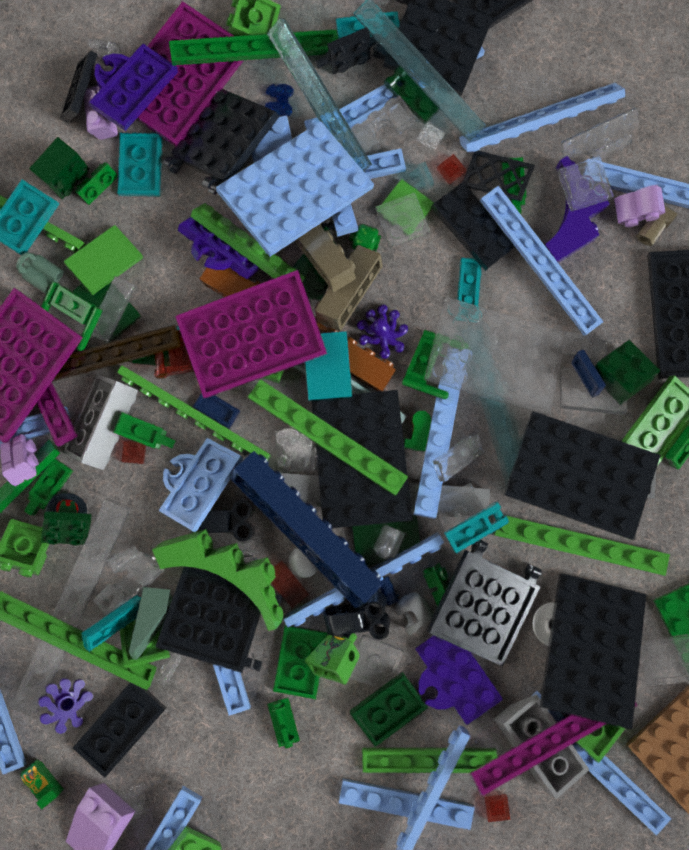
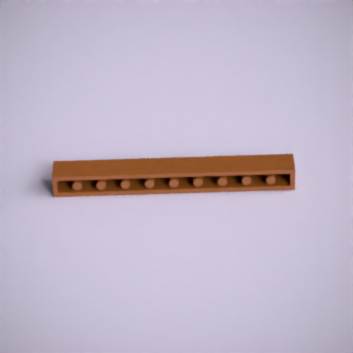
(362, 362)

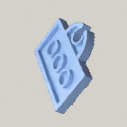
(198, 483)

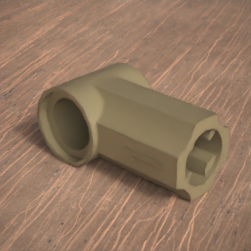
(652, 229)

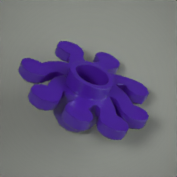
(382, 331)
(65, 703)

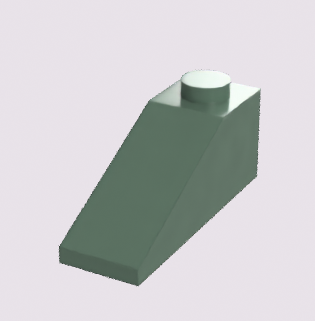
(150, 618)

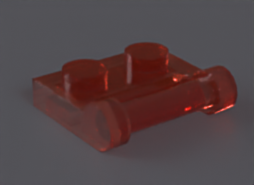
(179, 361)

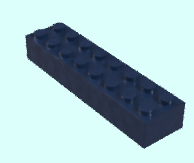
(306, 530)

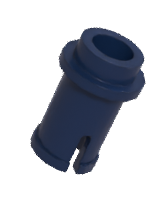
(389, 591)

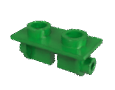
(100, 180)
(437, 577)
(283, 723)

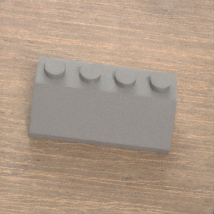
(97, 421)
(524, 721)

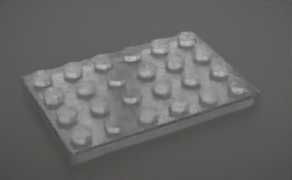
(496, 356)

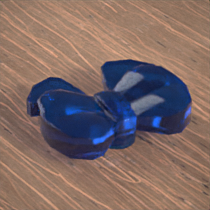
(282, 93)

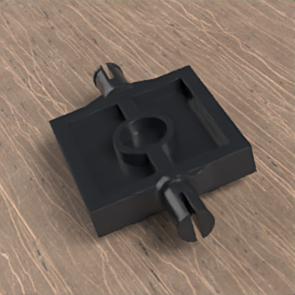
(348, 51)

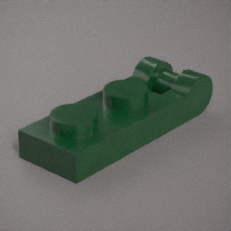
(412, 95)

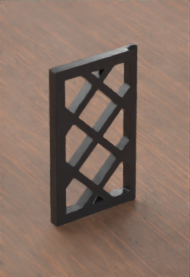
(492, 160)

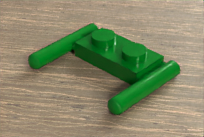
(75, 307)
(418, 366)

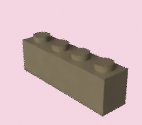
(327, 257)
(338, 306)

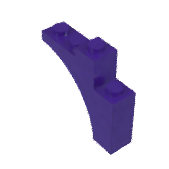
(576, 228)

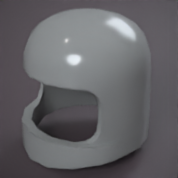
(300, 564)
(417, 604)

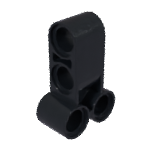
(229, 521)
(350, 620)

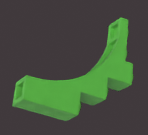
(228, 562)

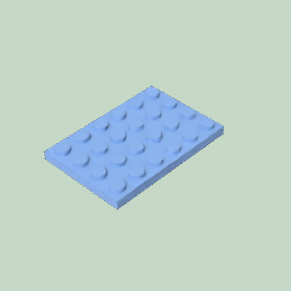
(294, 188)

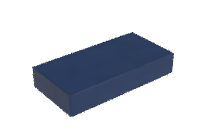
(588, 373)
(217, 410)

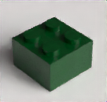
(60, 168)
(626, 371)

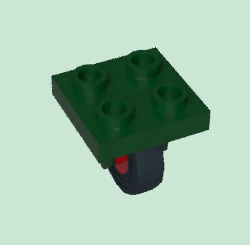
(66, 520)

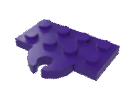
(130, 84)
(220, 253)
(456, 678)

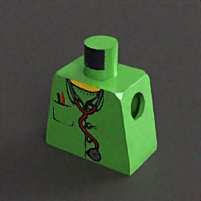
(334, 658)

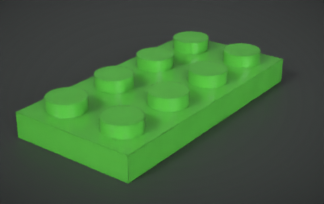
(662, 419)

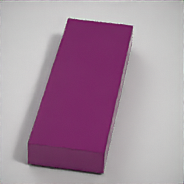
(56, 416)

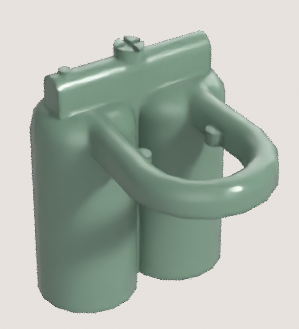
(38, 271)

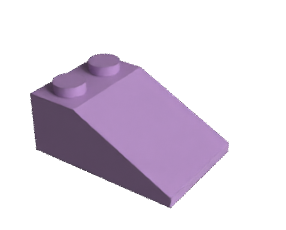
(99, 820)

